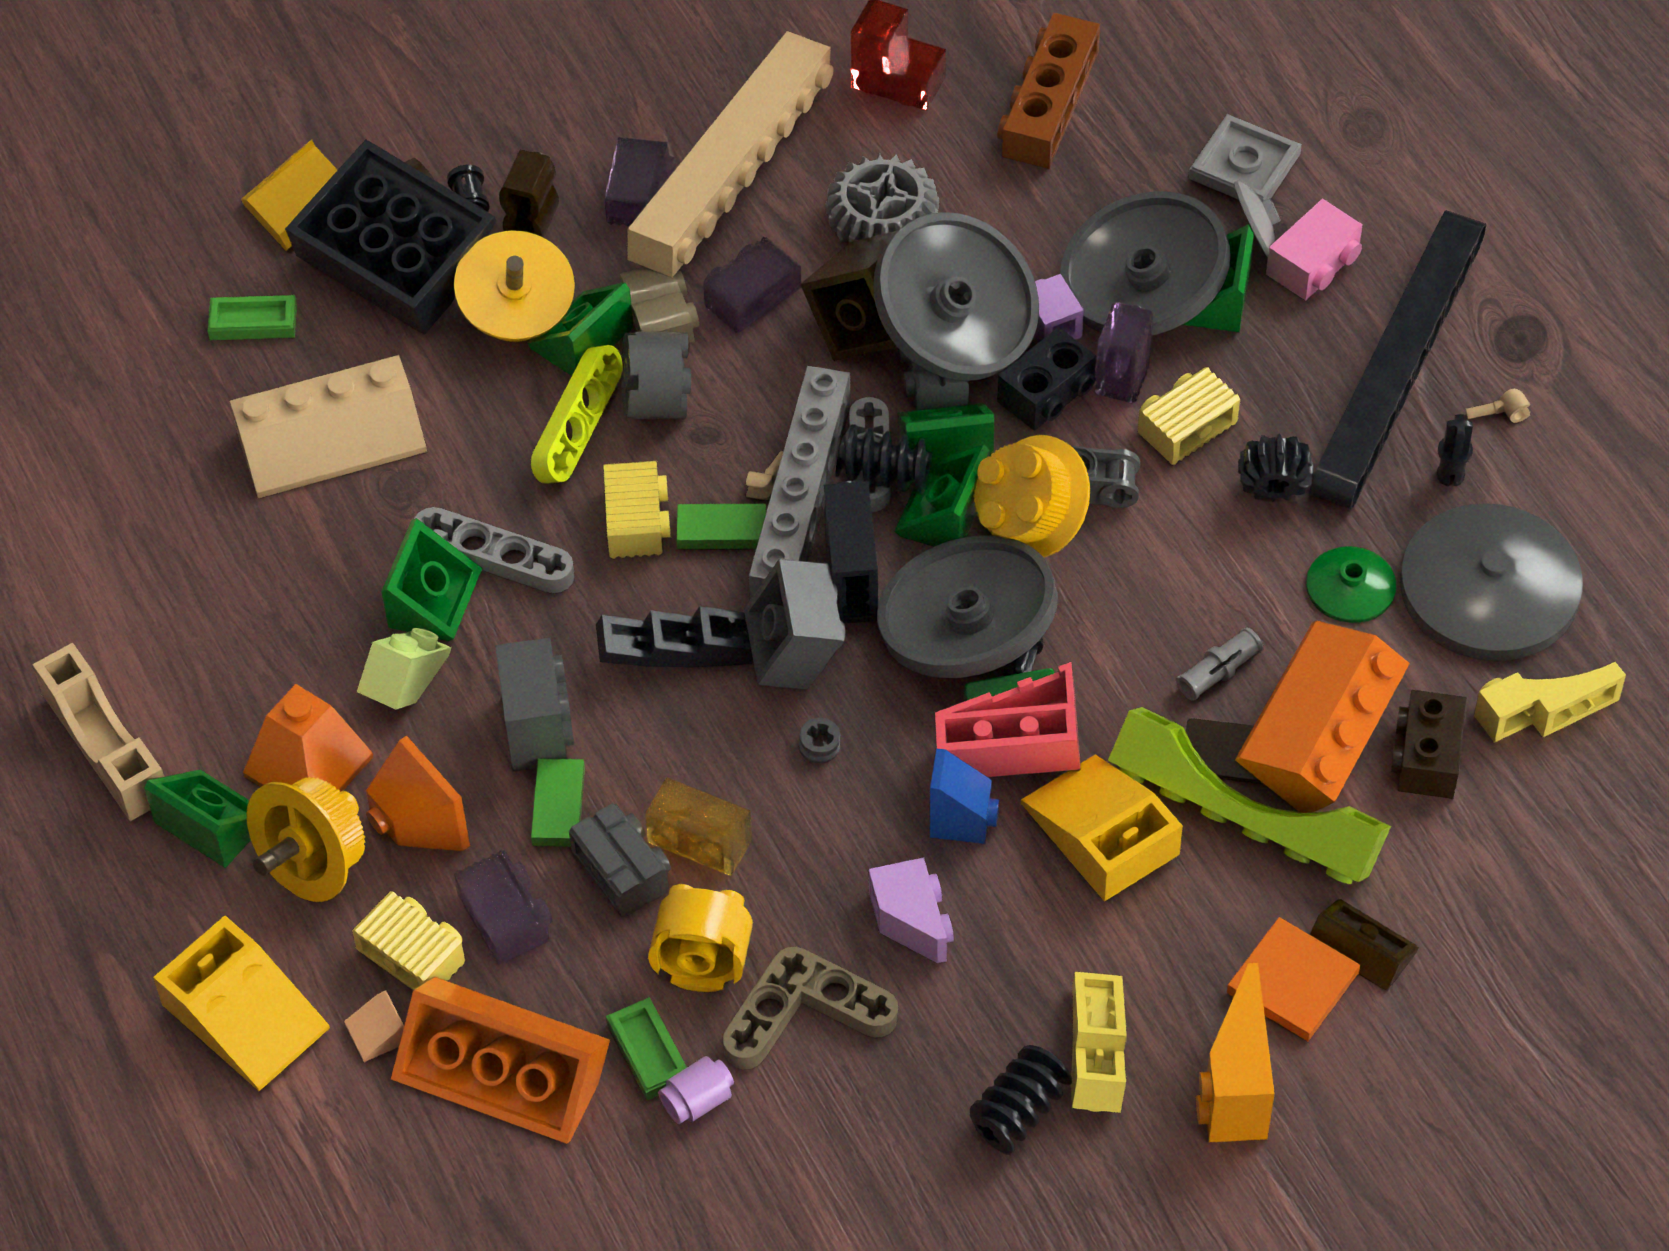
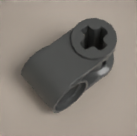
(1107, 477)

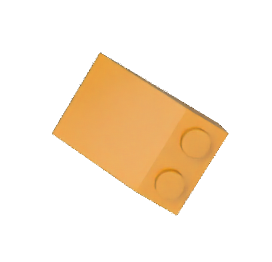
(1239, 1081)

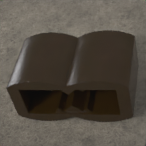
(529, 194)

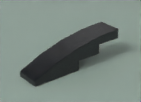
(676, 640)

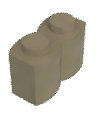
(660, 302)

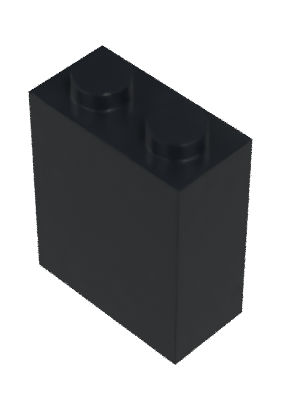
(851, 550)

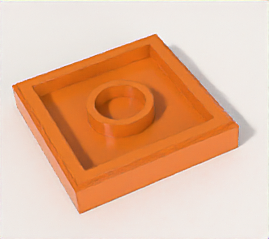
(1298, 978)

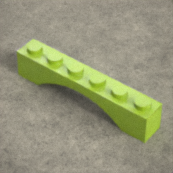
(1163, 754)

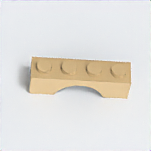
(88, 717)

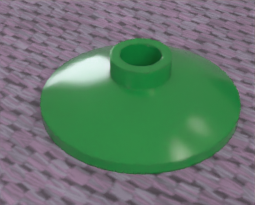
(1347, 597)

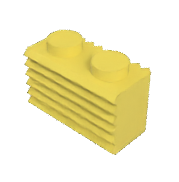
(1188, 415)
(633, 509)
(408, 942)

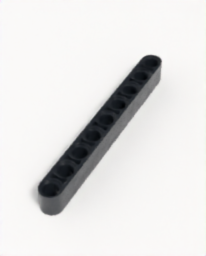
(1397, 360)

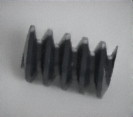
(884, 459)
(1017, 1096)

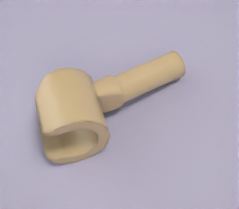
(1511, 402)
(762, 484)

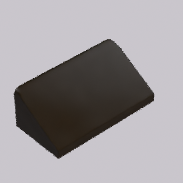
(1219, 746)
(1366, 941)

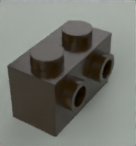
(1430, 745)

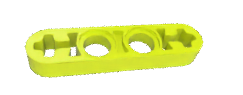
(556, 454)

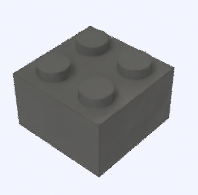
(794, 624)
(534, 702)

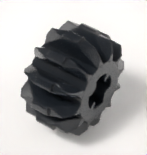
(1275, 467)

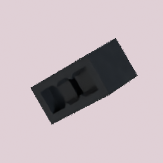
(1047, 379)

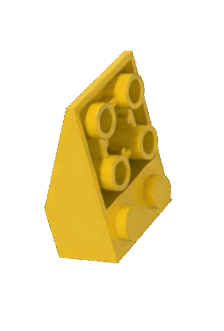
(1106, 825)
(239, 1003)

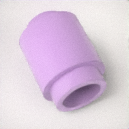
(696, 1090)

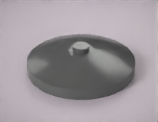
(1151, 254)
(956, 296)
(1491, 582)
(967, 606)

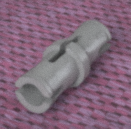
(1220, 662)

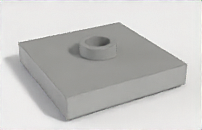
(1244, 154)

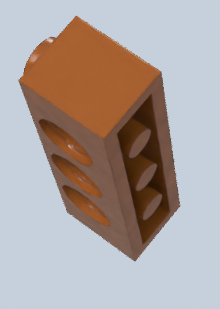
(1049, 90)

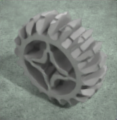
(878, 198)

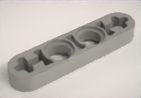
(497, 544)

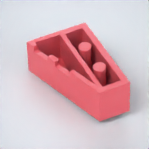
(1016, 730)

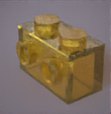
(699, 826)

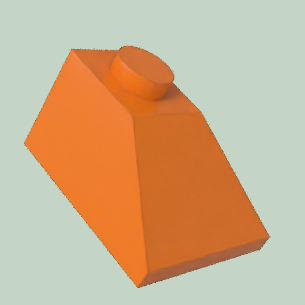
(306, 740)
(416, 802)

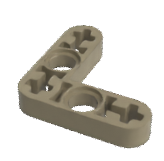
(804, 989)

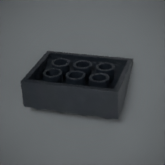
(389, 235)

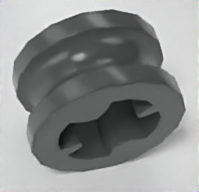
(811, 730)

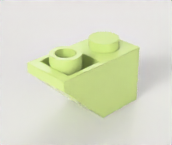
(402, 667)

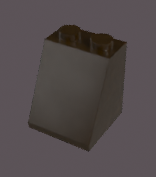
(845, 302)

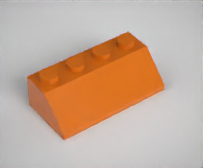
(1322, 714)
(499, 1059)

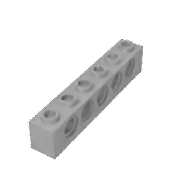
(803, 471)

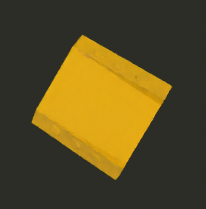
(289, 190)

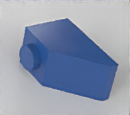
(960, 801)

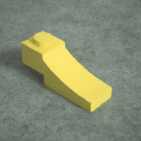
(1548, 704)
(1098, 1042)

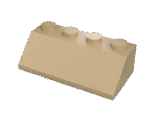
(328, 426)

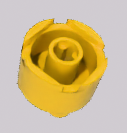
(701, 937)

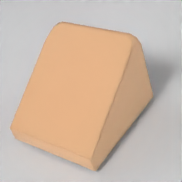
(375, 1027)

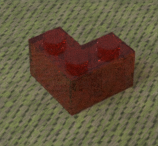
(891, 62)

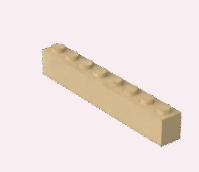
(729, 154)

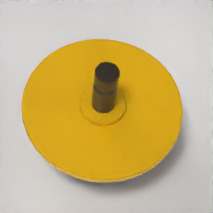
(514, 285)

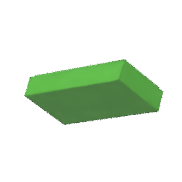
(252, 317)
(719, 526)
(557, 800)
(646, 1046)

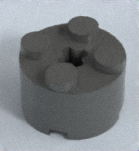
(655, 375)

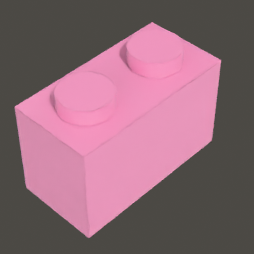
(1314, 249)

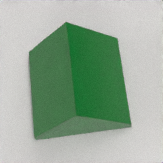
(1227, 307)
(593, 320)
(949, 428)
(947, 503)
(428, 584)
(200, 813)

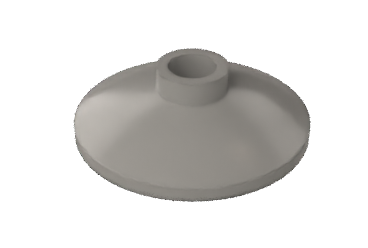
(1259, 214)

